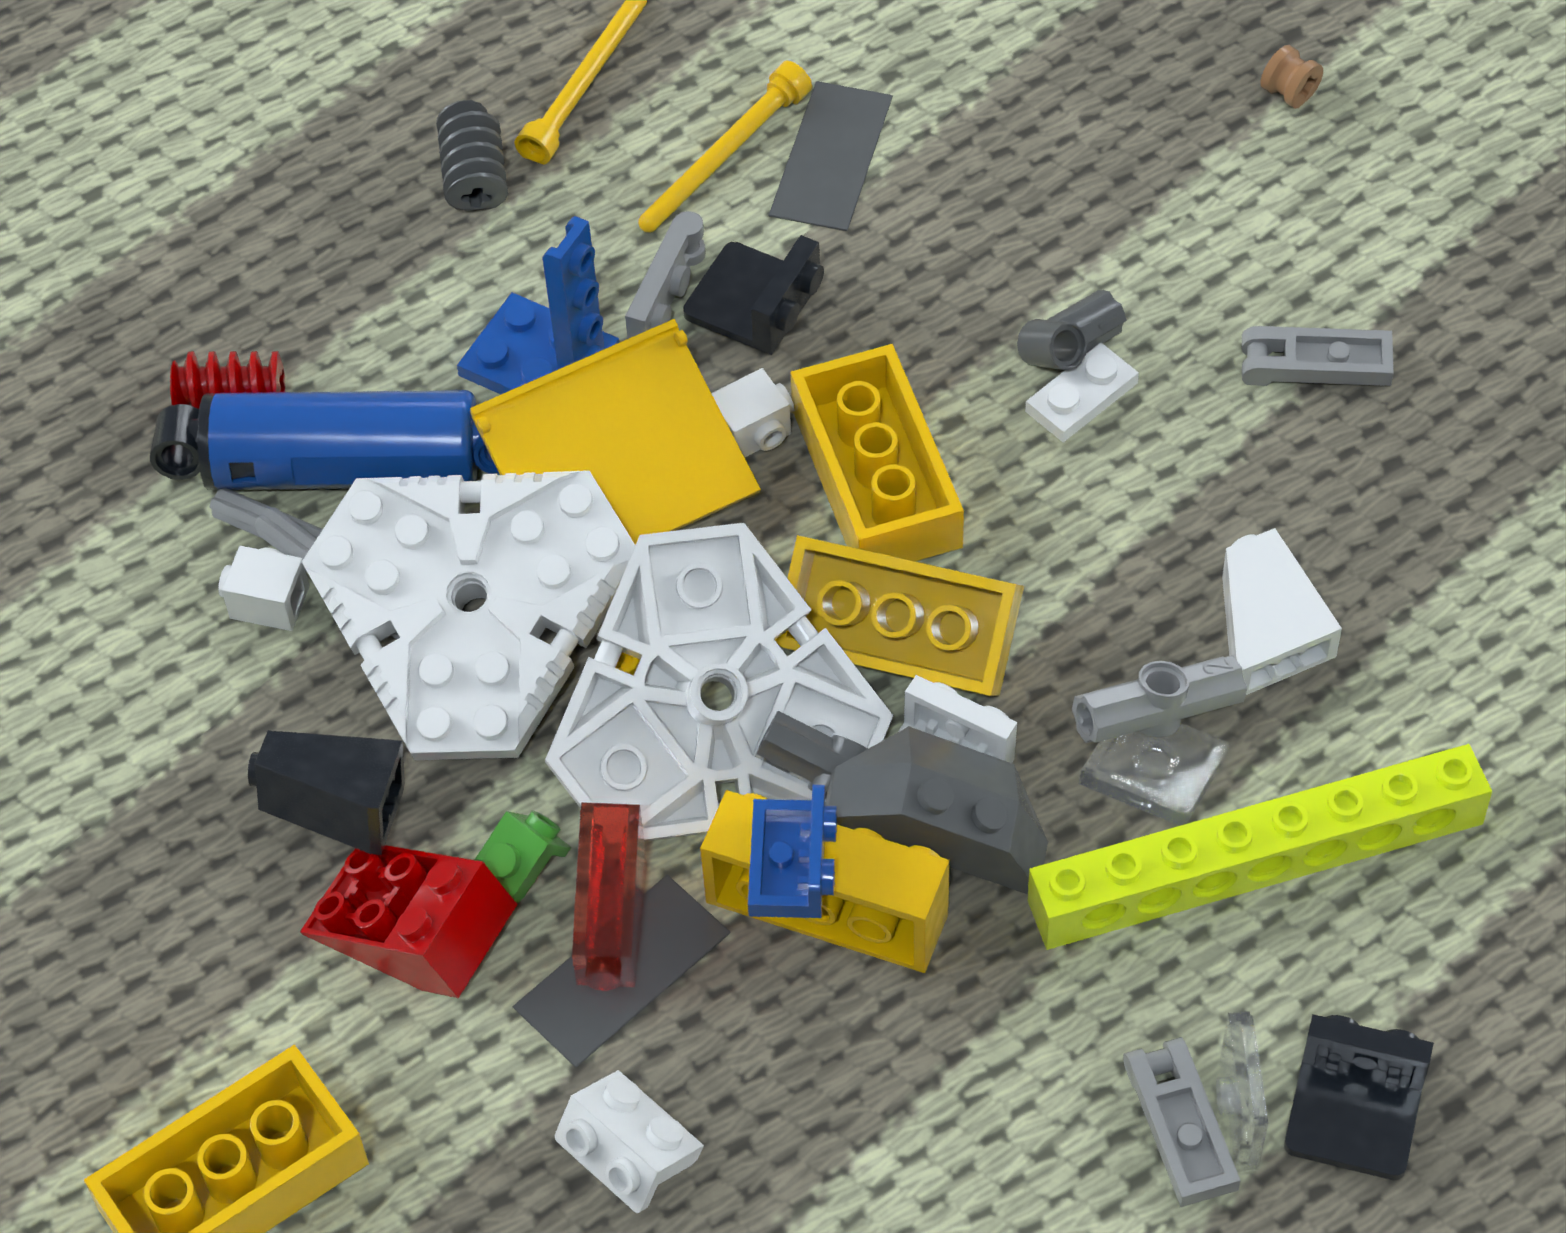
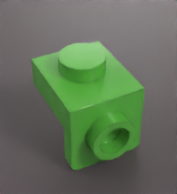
(521, 850)

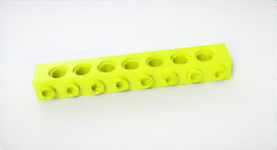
(1257, 846)

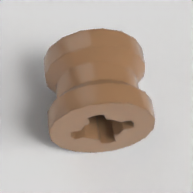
(1291, 76)

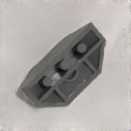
(943, 799)

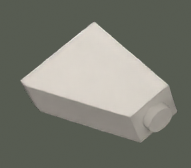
(1274, 612)

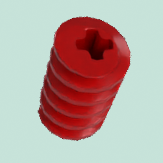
(193, 381)

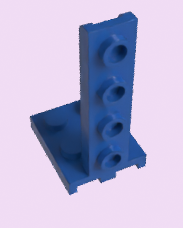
(534, 340)

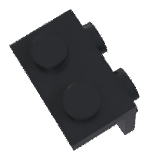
(756, 294)
(1357, 1096)

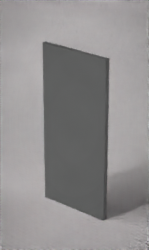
(831, 156)
(672, 940)

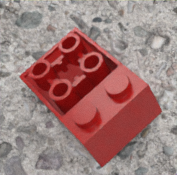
(413, 916)

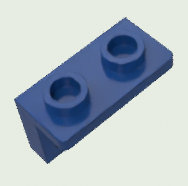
(788, 856)

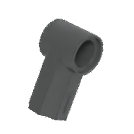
(1070, 334)
(804, 750)

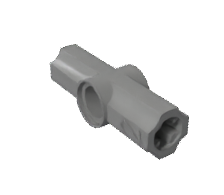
(1159, 699)

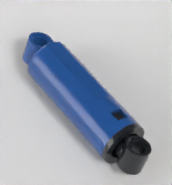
(319, 438)

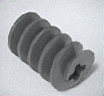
(471, 157)

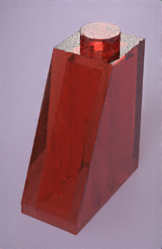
(608, 895)

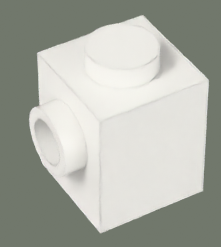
(756, 411)
(264, 587)

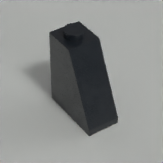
(331, 784)

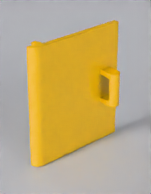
(634, 422)

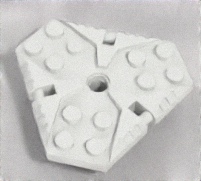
(410, 561)
(694, 614)

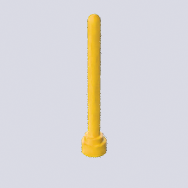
(785, 86)
(541, 137)

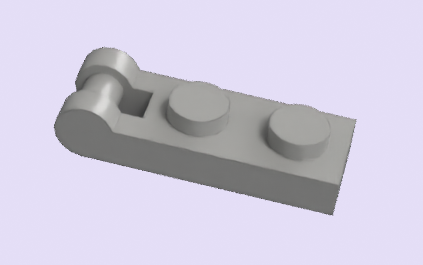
(667, 274)
(1317, 356)
(1182, 1123)

